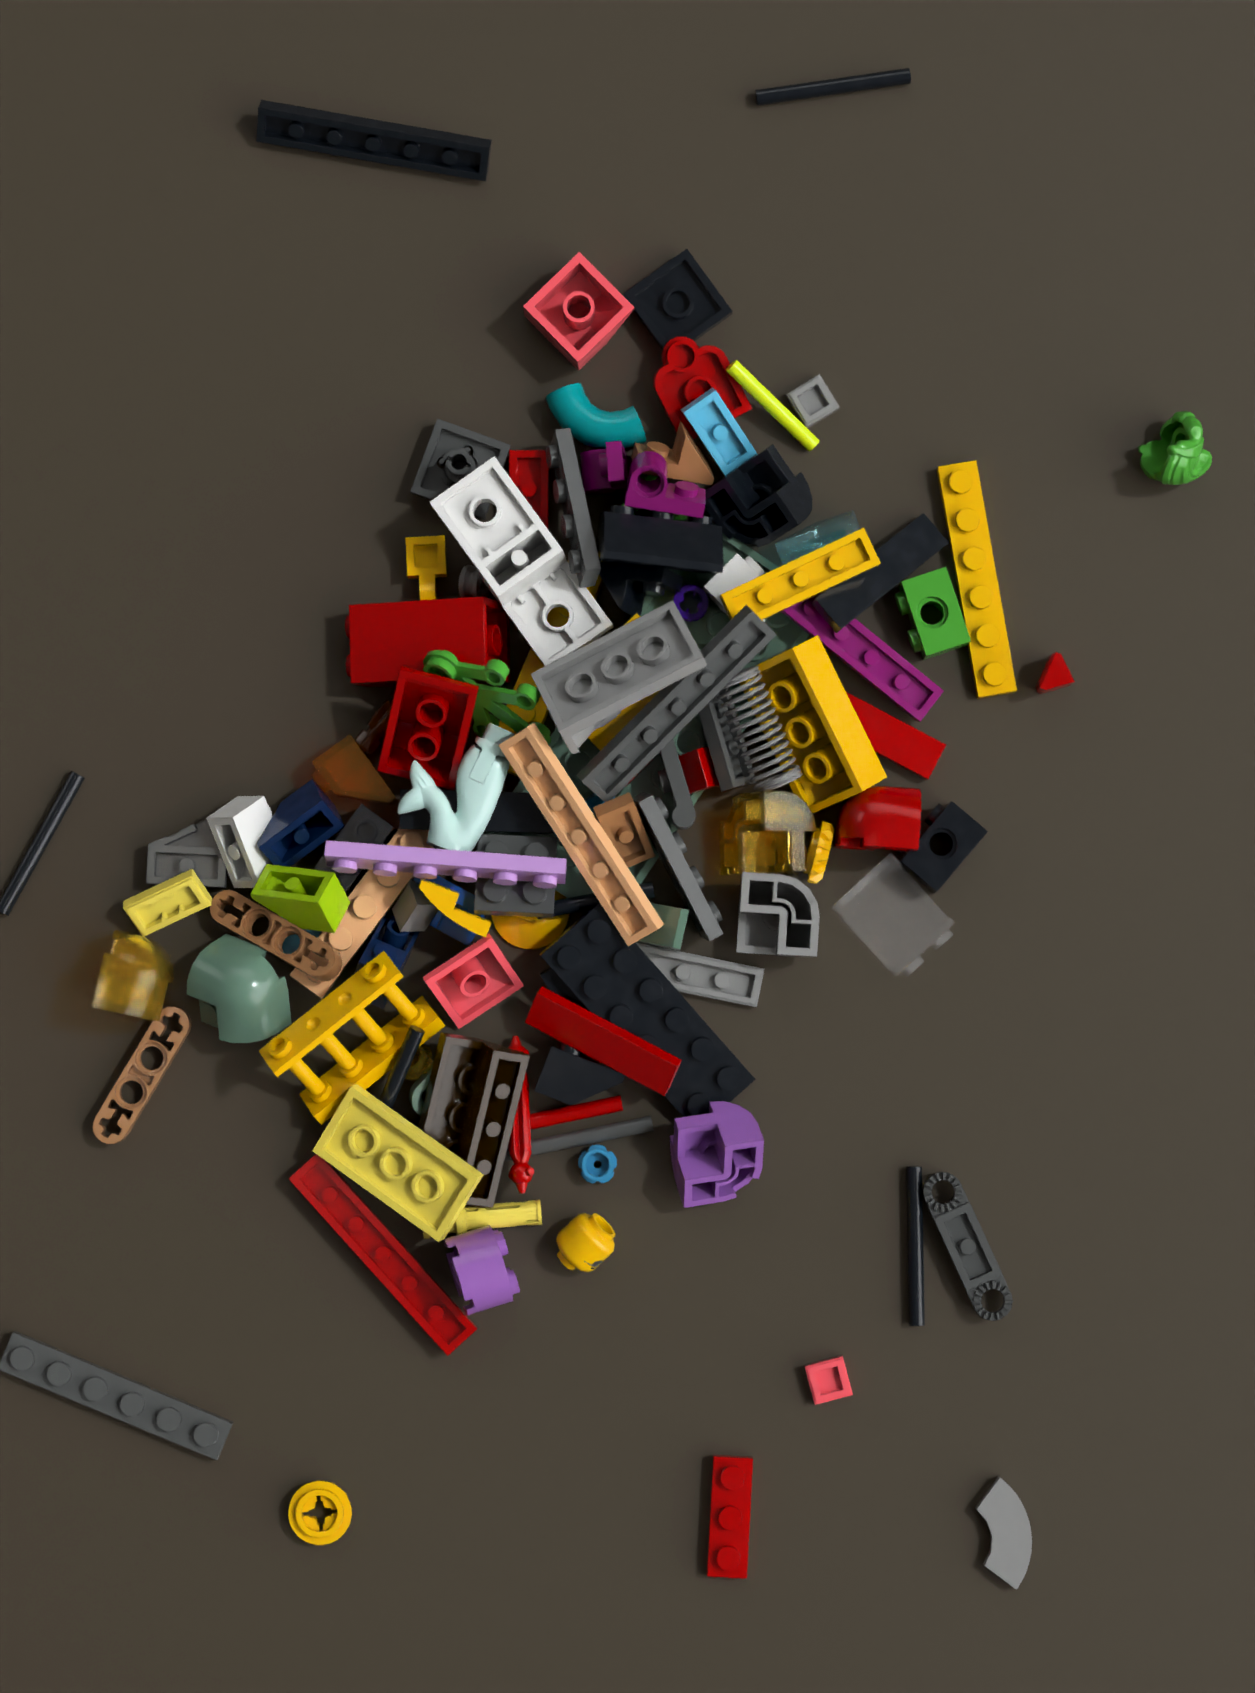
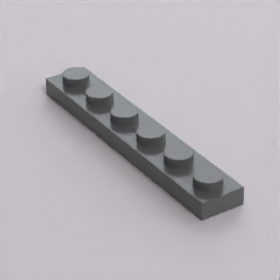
(676, 705)
(115, 1395)

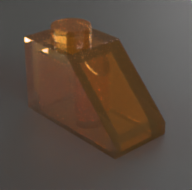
(351, 774)

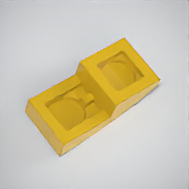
(445, 900)

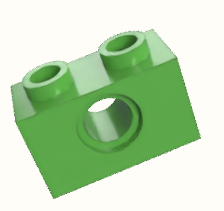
(936, 590)

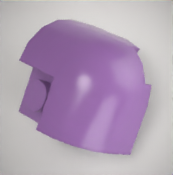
(715, 1153)

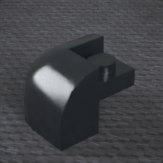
(759, 499)

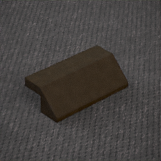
(474, 1105)

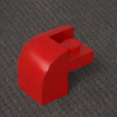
(880, 820)

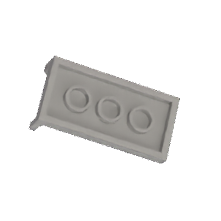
(617, 671)

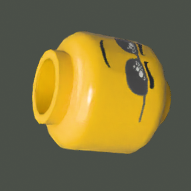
(585, 1242)

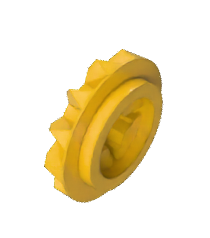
(818, 852)
(307, 1526)

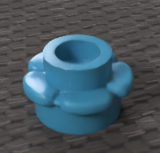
(587, 1160)

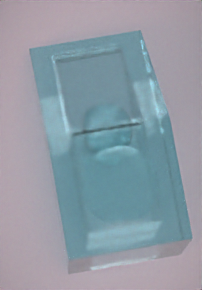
(816, 536)

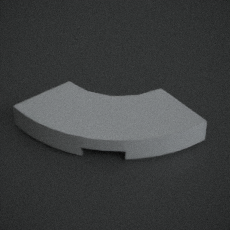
(1009, 1533)

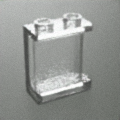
(894, 917)

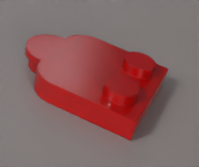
(691, 372)

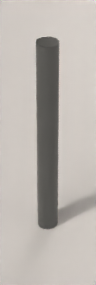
(589, 1136)

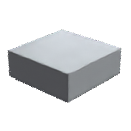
(812, 401)

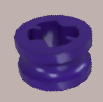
(701, 607)

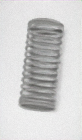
(780, 779)

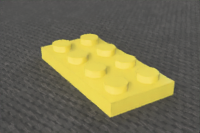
(397, 1162)

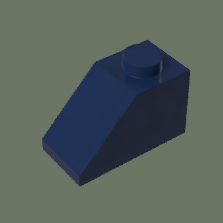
(300, 825)

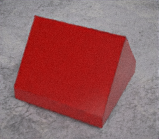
(1054, 675)
(698, 770)

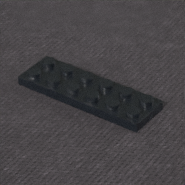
(635, 995)

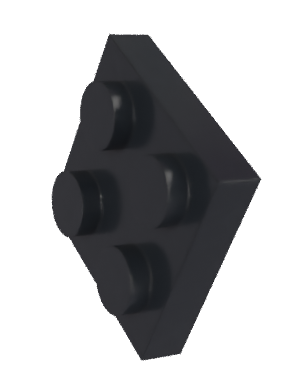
(678, 301)

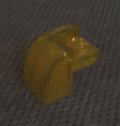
(765, 834)
(134, 977)

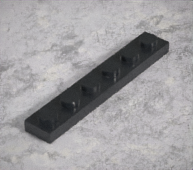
(373, 140)

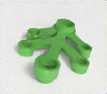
(488, 697)

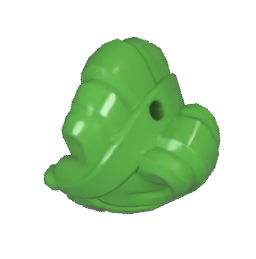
(1179, 453)

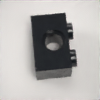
(963, 836)

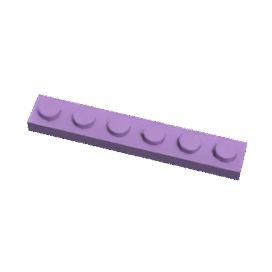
(430, 862)

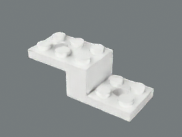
(520, 562)

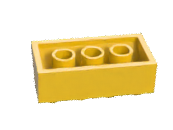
(819, 724)

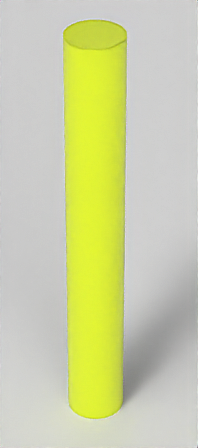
(772, 405)

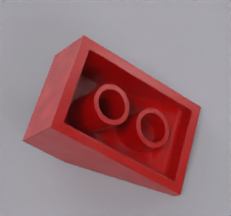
(428, 725)

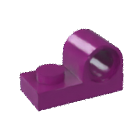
(604, 469)
(658, 495)

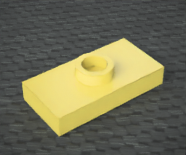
(167, 902)

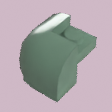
(239, 991)

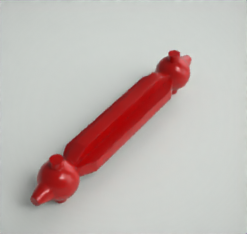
(520, 1139)

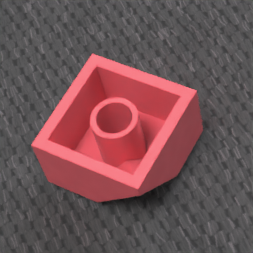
(578, 311)

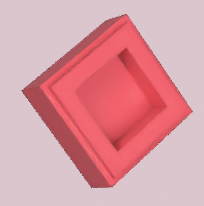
(828, 1380)

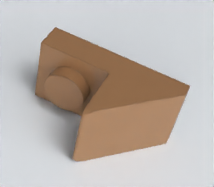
(683, 461)
(625, 829)

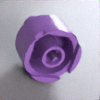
(480, 1269)

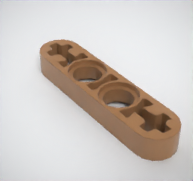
(274, 937)
(146, 1077)

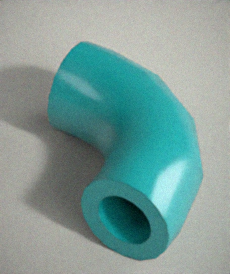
(589, 423)

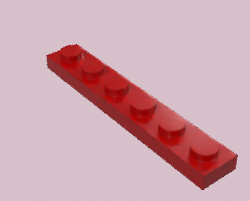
(383, 1254)

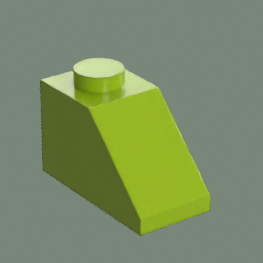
(302, 896)

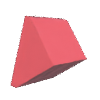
(473, 981)

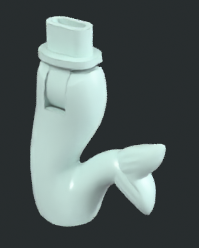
(478, 791)

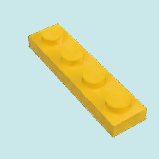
(804, 576)

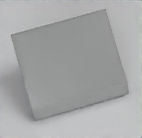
(413, 909)

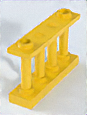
(368, 1060)

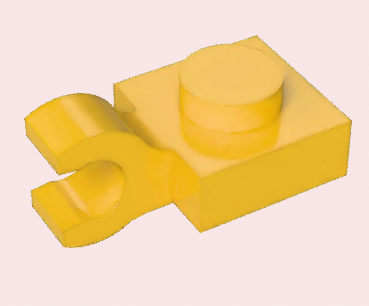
(426, 561)

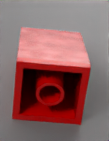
(405, 631)

